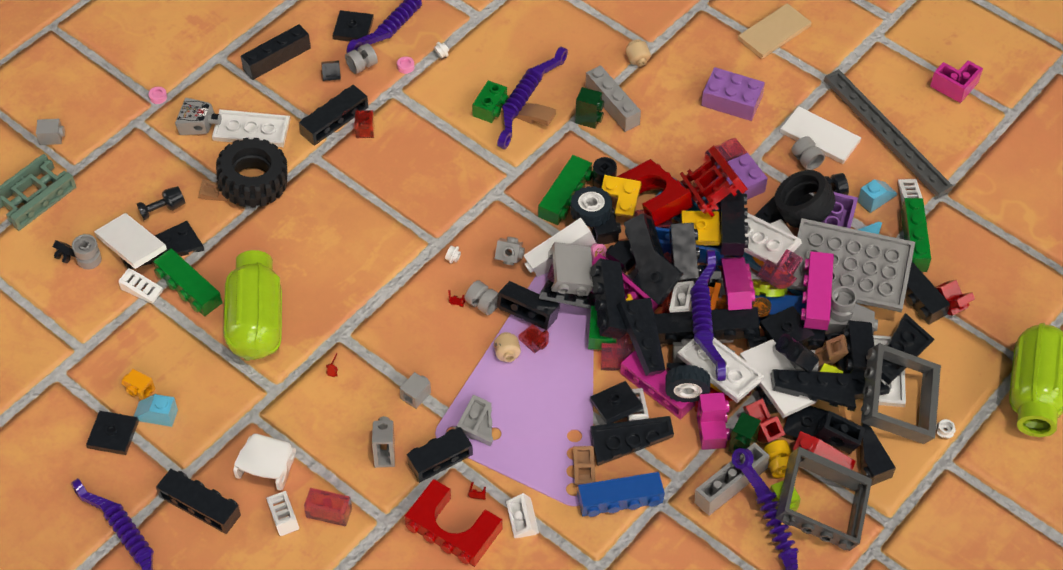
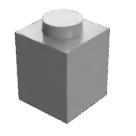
(49, 131)
(415, 390)

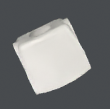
(266, 459)

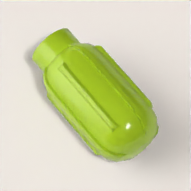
(253, 307)
(1038, 380)

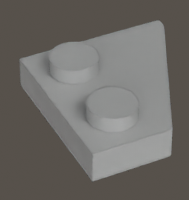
(477, 420)

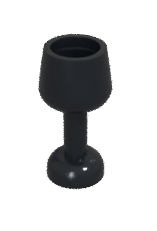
(171, 197)

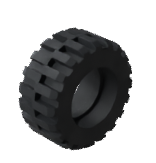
(251, 190)

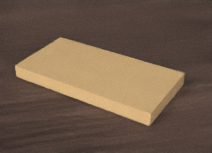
(774, 31)

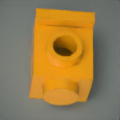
(138, 384)

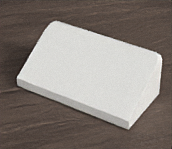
(522, 516)

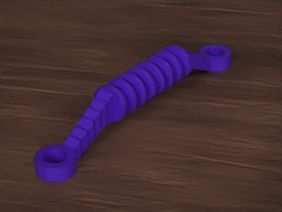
(389, 25)
(523, 91)
(702, 316)
(765, 496)
(122, 524)

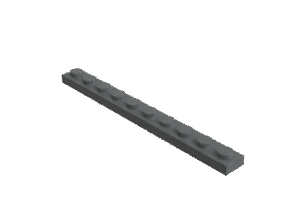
(888, 133)

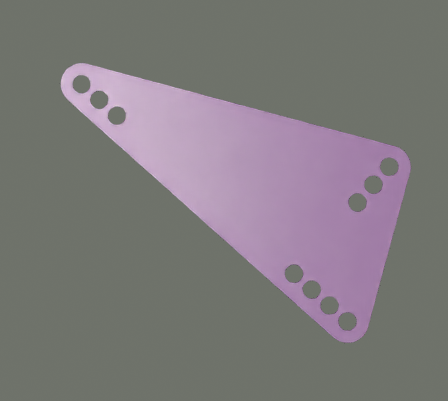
(535, 402)

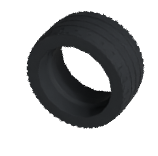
(796, 187)

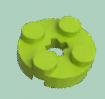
(768, 289)

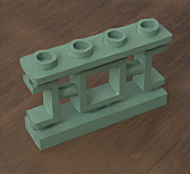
(41, 199)

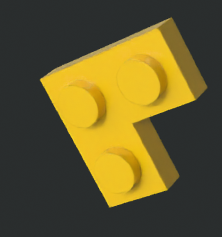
(626, 191)

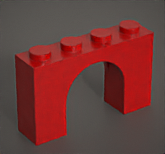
(667, 204)
(467, 545)

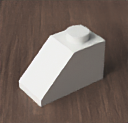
(681, 297)

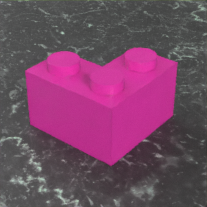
(955, 82)
(711, 421)

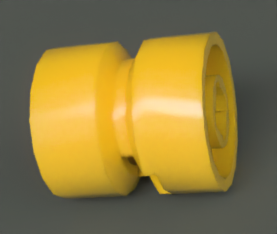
(778, 457)

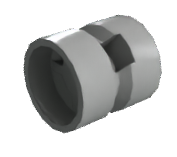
(360, 58)
(807, 153)
(86, 251)
(481, 296)
(842, 303)

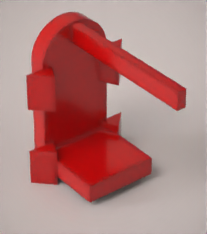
(456, 301)
(332, 369)
(473, 493)

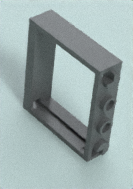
(929, 394)
(837, 474)

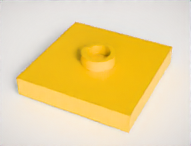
(707, 226)

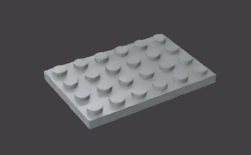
(865, 261)

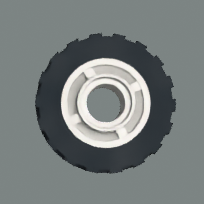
(591, 205)
(687, 383)

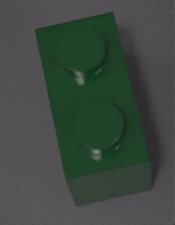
(589, 108)
(744, 432)

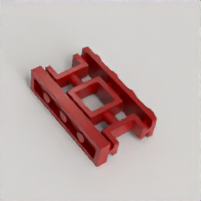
(718, 188)

